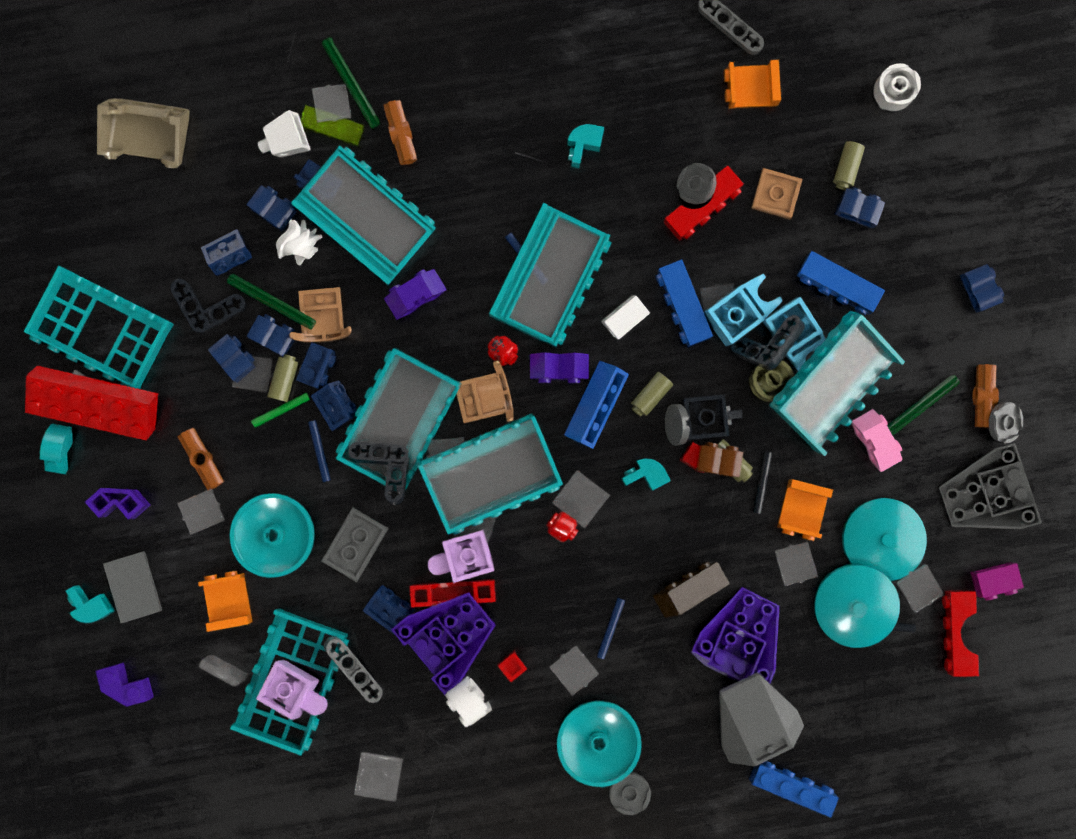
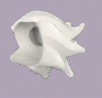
(297, 241)

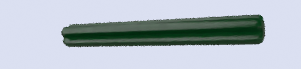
(351, 83)
(271, 301)
(923, 404)

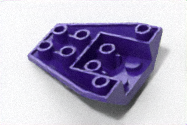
(447, 637)
(741, 638)

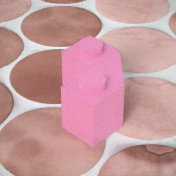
(880, 444)

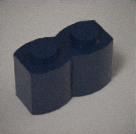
(272, 208)
(860, 208)
(982, 288)
(271, 335)
(232, 357)

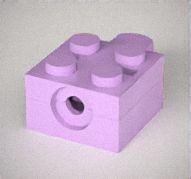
(463, 557)
(292, 688)

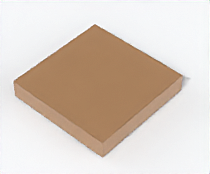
(776, 193)

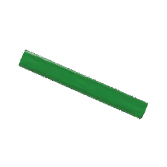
(281, 409)

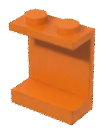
(753, 85)
(803, 509)
(226, 601)

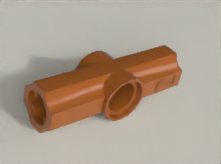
(400, 132)
(985, 394)
(207, 471)

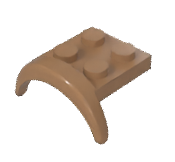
(326, 309)
(486, 396)

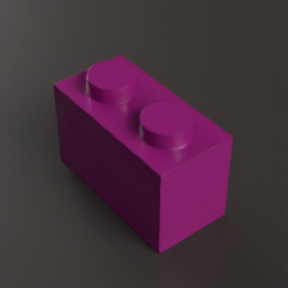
(997, 580)

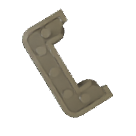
(142, 130)

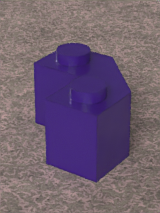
(414, 293)
(559, 367)
(128, 501)
(115, 684)

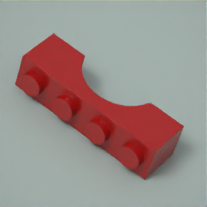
(684, 220)
(436, 593)
(959, 606)

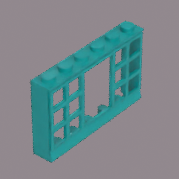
(98, 293)
(261, 671)

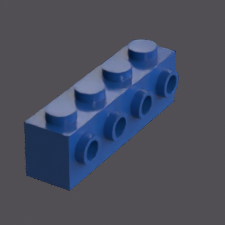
(840, 283)
(684, 303)
(596, 404)
(795, 789)

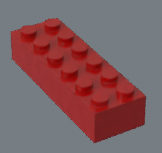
(91, 402)

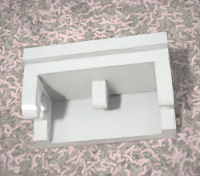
(625, 316)

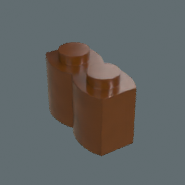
(718, 460)

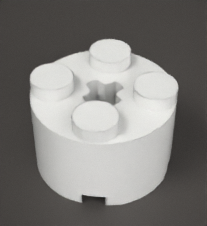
(903, 78)
(468, 701)

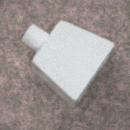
(284, 136)

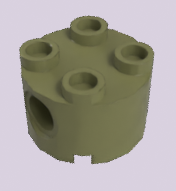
(769, 383)

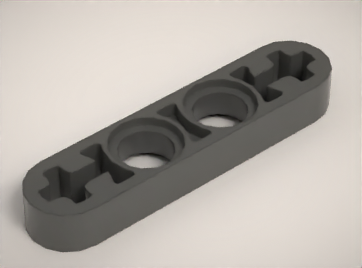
(727, 28)
(353, 669)

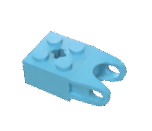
(746, 306)
(810, 337)

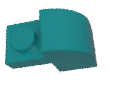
(584, 137)
(54, 448)
(649, 469)
(88, 610)

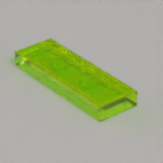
(341, 129)

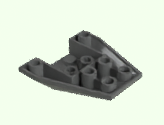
(992, 493)
(756, 721)

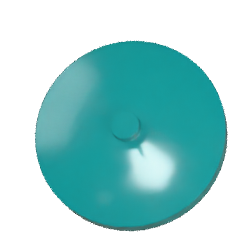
(272, 535)
(885, 536)
(856, 605)
(599, 743)

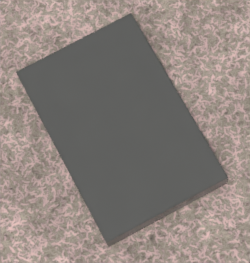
(355, 544)
(132, 587)

